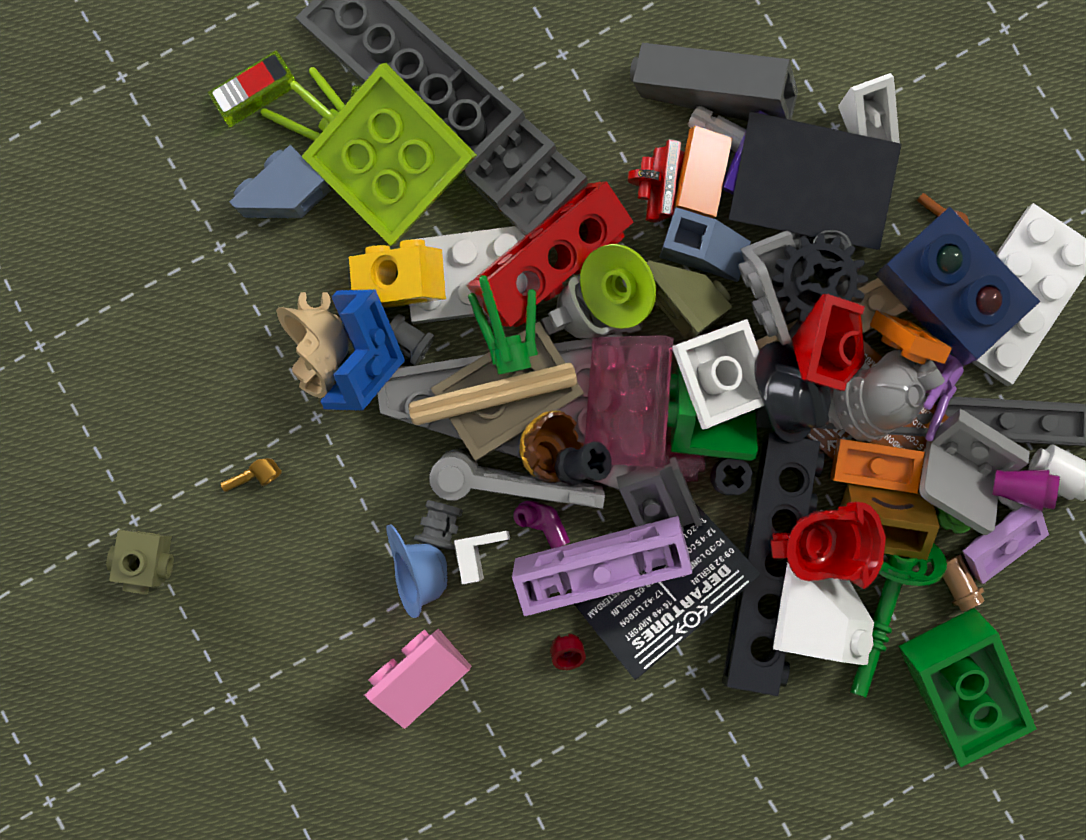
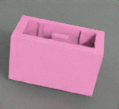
(419, 680)

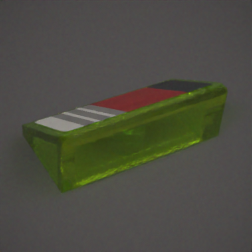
(252, 88)

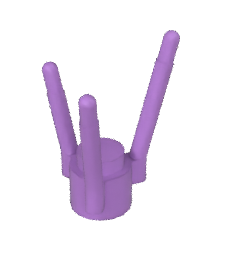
(951, 372)

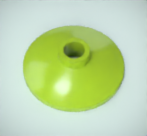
(604, 289)

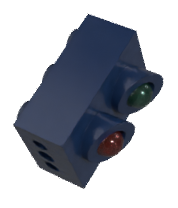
(957, 287)

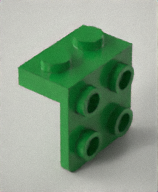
(728, 439)

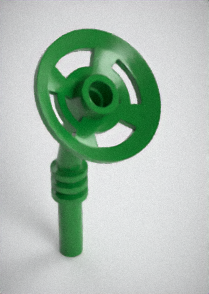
(897, 572)

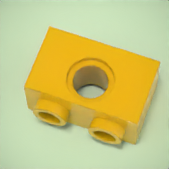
(418, 277)

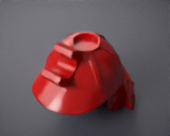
(835, 545)

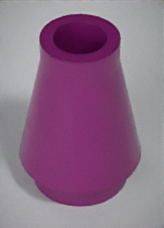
(1029, 487)

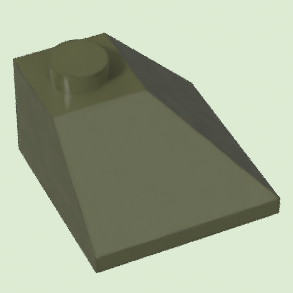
(689, 299)

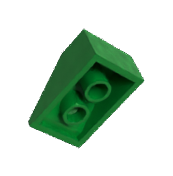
(968, 686)

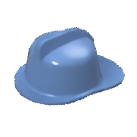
(418, 572)

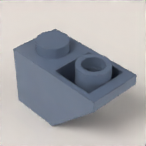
(282, 189)
(703, 244)

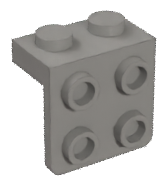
(758, 274)
(963, 467)

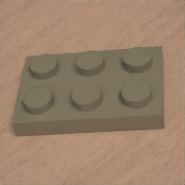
(494, 426)

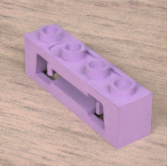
(601, 566)

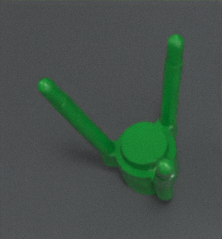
(506, 352)

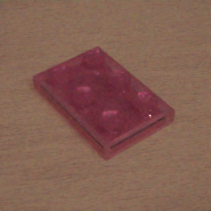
(630, 398)

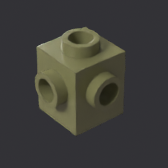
(140, 560)

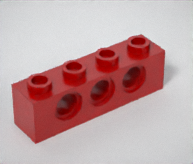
(605, 222)

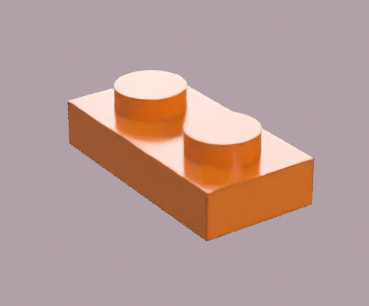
(911, 339)
(877, 465)

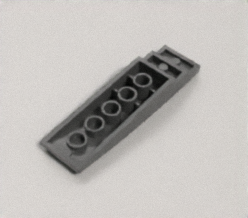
(514, 161)

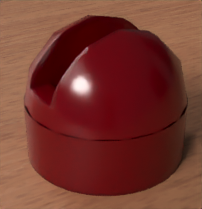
(568, 660)

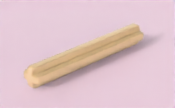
(492, 394)

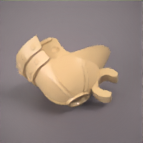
(320, 343)

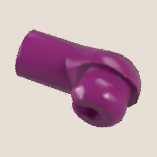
(542, 518)

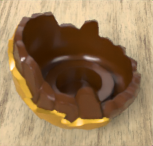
(544, 440)

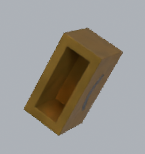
(905, 517)

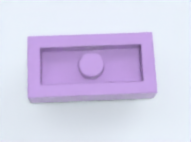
(1008, 541)

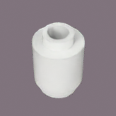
(1066, 465)

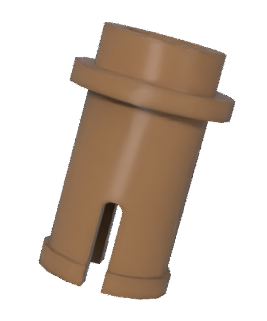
(962, 584)

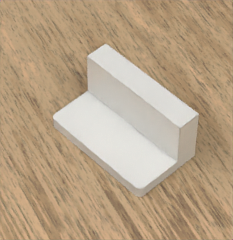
(469, 556)

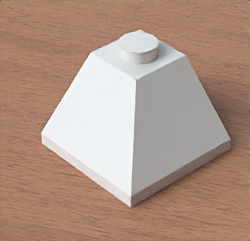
(720, 373)
(823, 620)

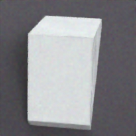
(872, 109)

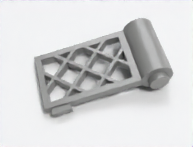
(459, 472)

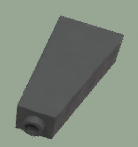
(716, 80)

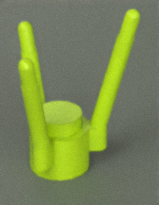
(328, 115)

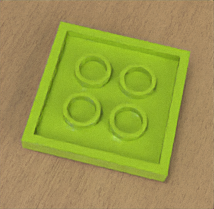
(388, 154)

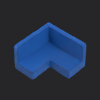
(375, 353)

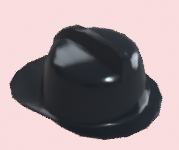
(791, 403)

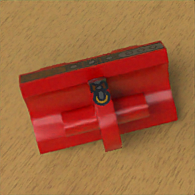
(658, 180)

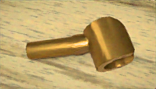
(263, 469)

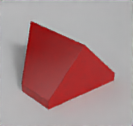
(830, 343)

